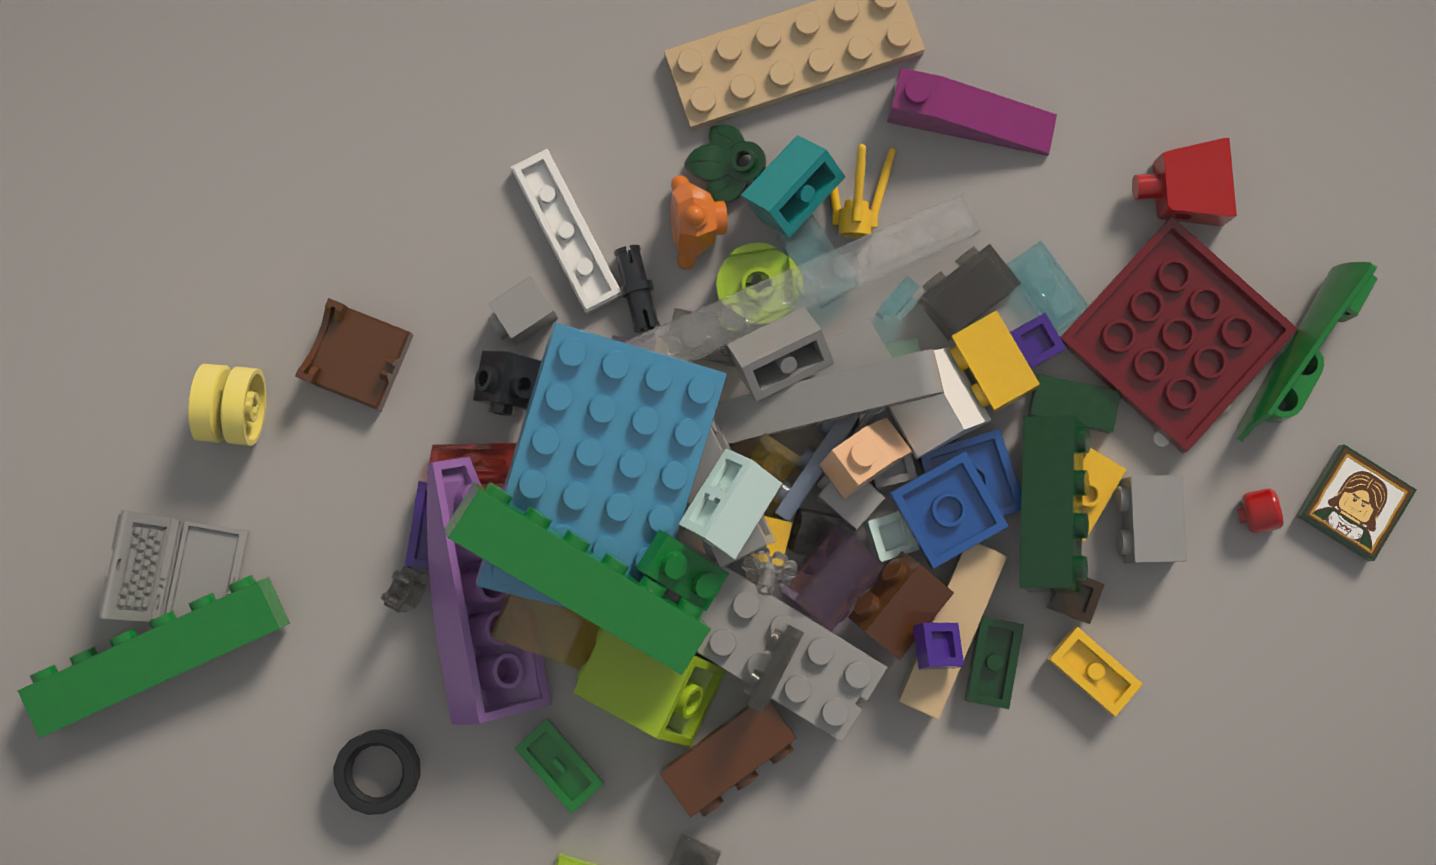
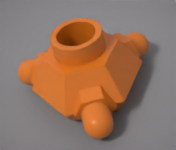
(694, 220)

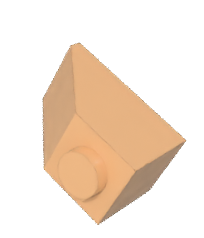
(864, 457)

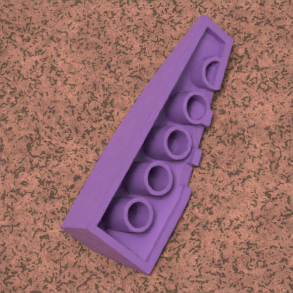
(479, 674)

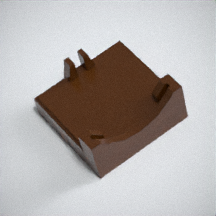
(355, 355)

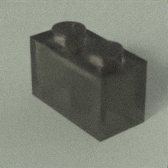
(968, 291)

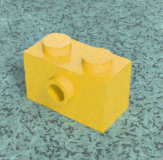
(994, 363)

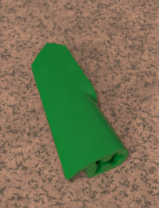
(1336, 301)

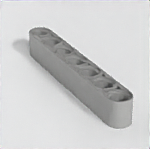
(831, 397)

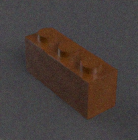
(728, 758)

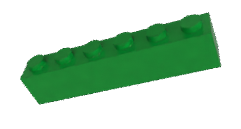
(577, 578)
(154, 656)

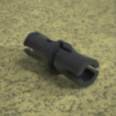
(637, 288)

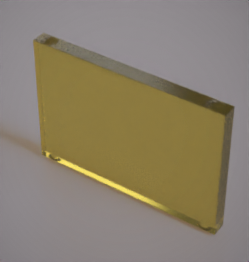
(546, 630)

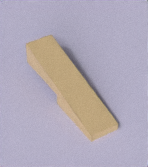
(972, 584)

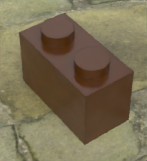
(897, 602)

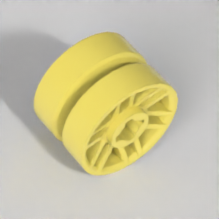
(227, 404)

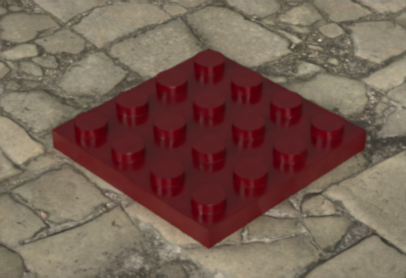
(1177, 334)

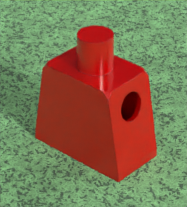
(1191, 184)

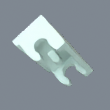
(730, 503)

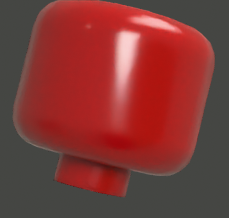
(1261, 511)

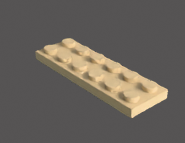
(789, 56)

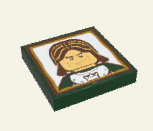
(1356, 502)

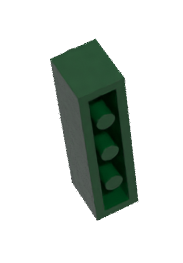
(1053, 504)

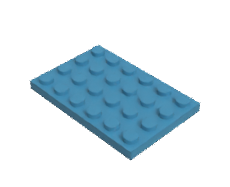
(608, 446)

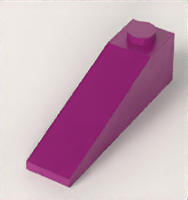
(969, 113)

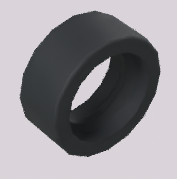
(343, 771)

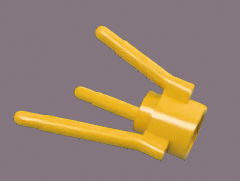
(856, 218)

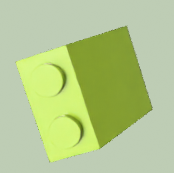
(647, 691)

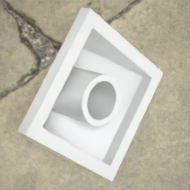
(944, 417)

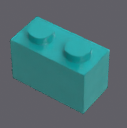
(793, 185)

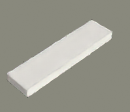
(566, 231)

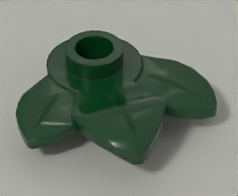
(719, 163)

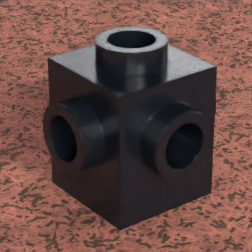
(505, 381)

